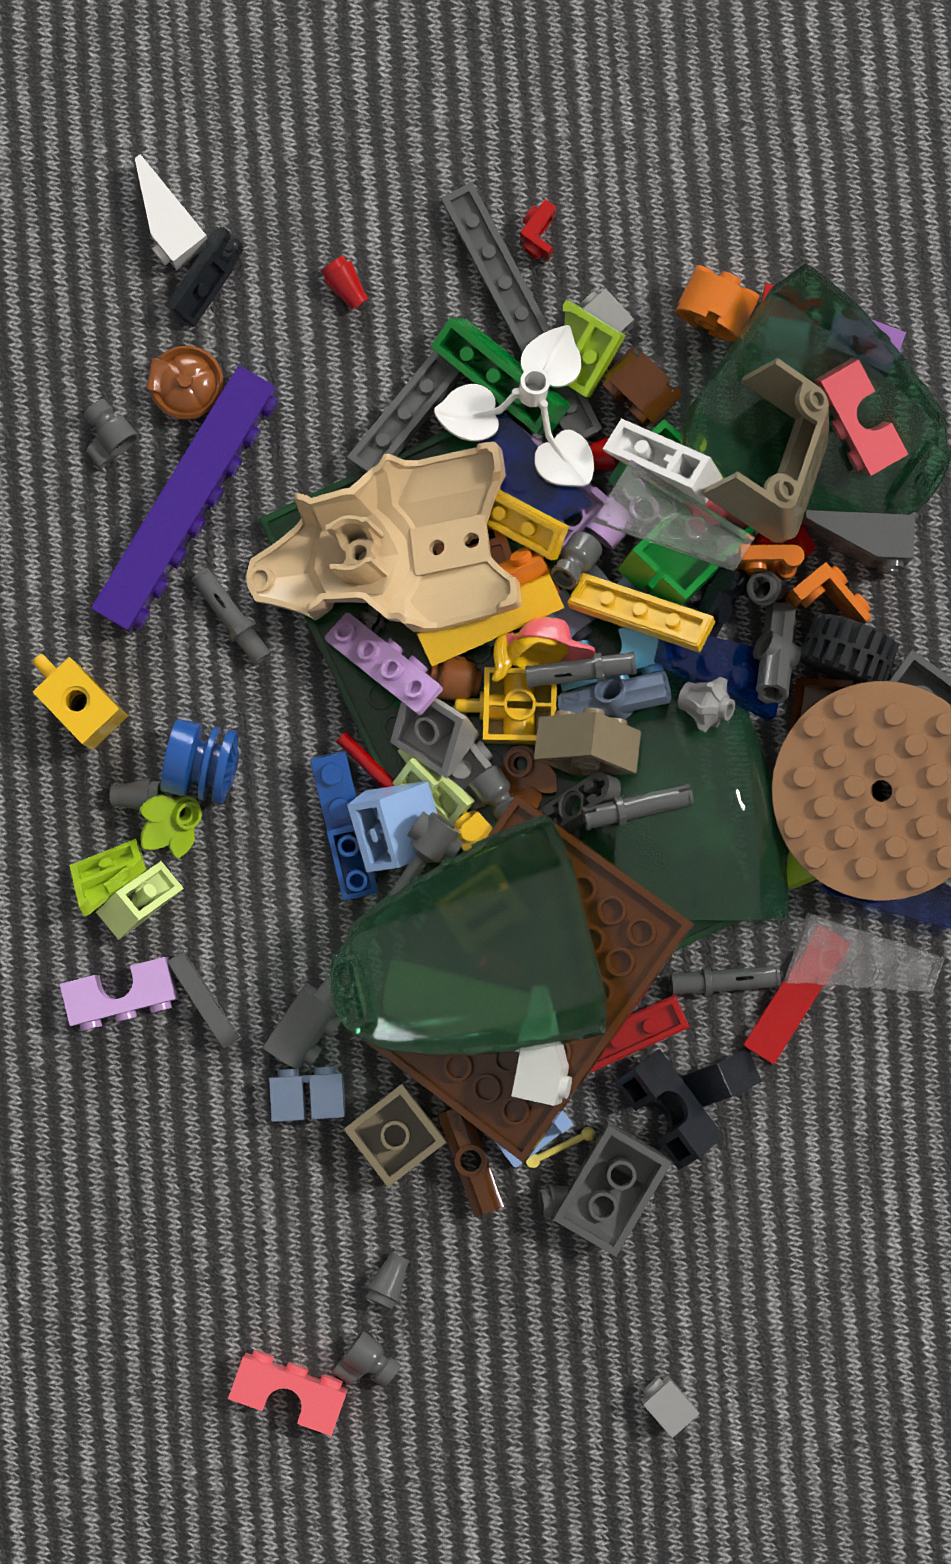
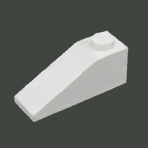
(170, 225)
(665, 458)
(543, 1075)

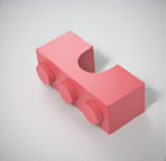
(872, 447)
(319, 1398)

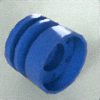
(199, 761)

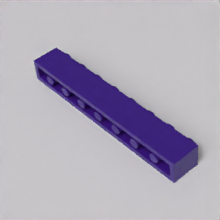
(185, 500)

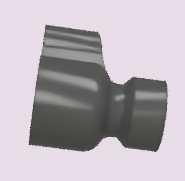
(113, 433)
(576, 557)
(490, 789)
(366, 1357)

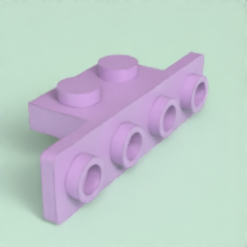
(384, 663)

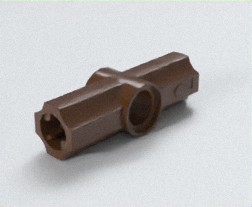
(480, 1182)

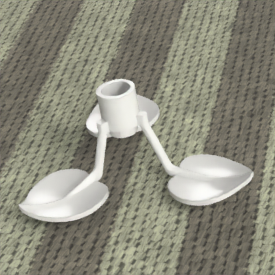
(545, 362)

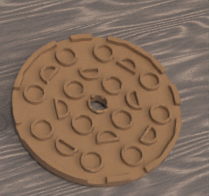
(828, 801)

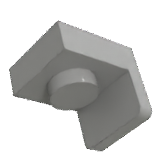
(472, 765)

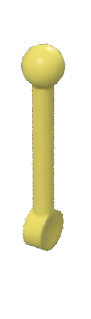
(586, 1134)

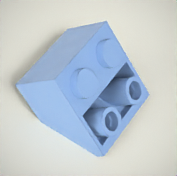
(383, 821)

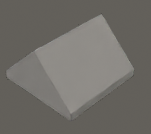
(436, 737)

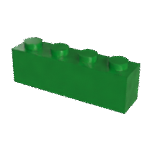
(494, 369)

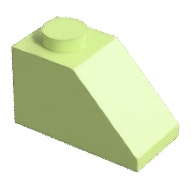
(139, 900)

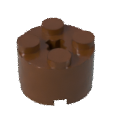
(641, 386)

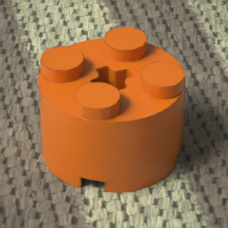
(716, 303)

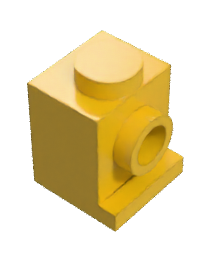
(472, 828)

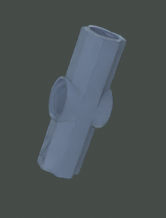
(618, 695)

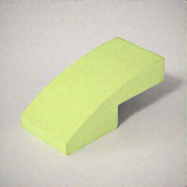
(448, 797)

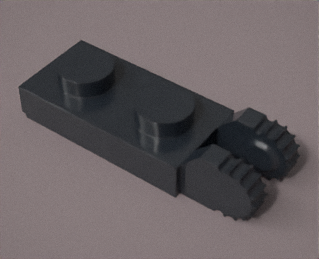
(205, 277)
(722, 596)

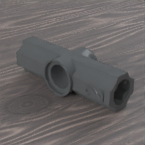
(777, 652)

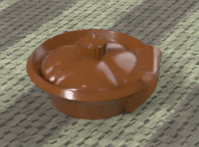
(185, 382)

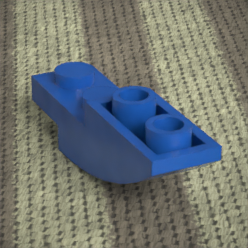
(335, 792)

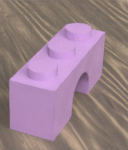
(88, 1002)

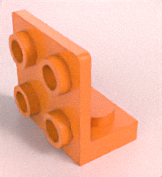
(832, 583)

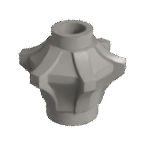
(707, 703)

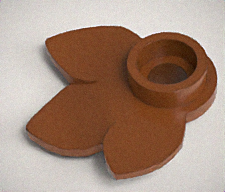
(532, 780)

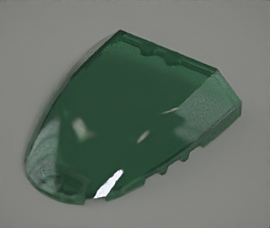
(814, 330)
(726, 849)
(476, 954)

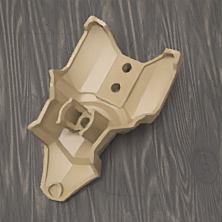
(381, 544)

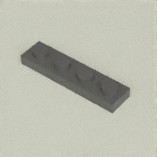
(406, 412)

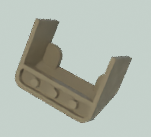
(781, 504)

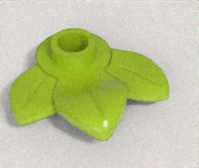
(166, 827)

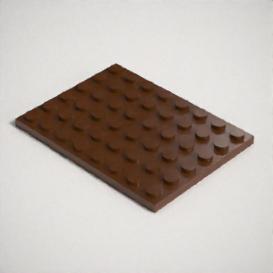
(632, 943)

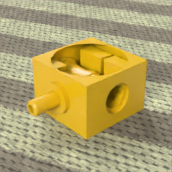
(62, 691)
(510, 708)

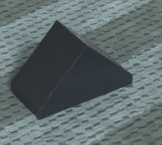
(723, 1078)

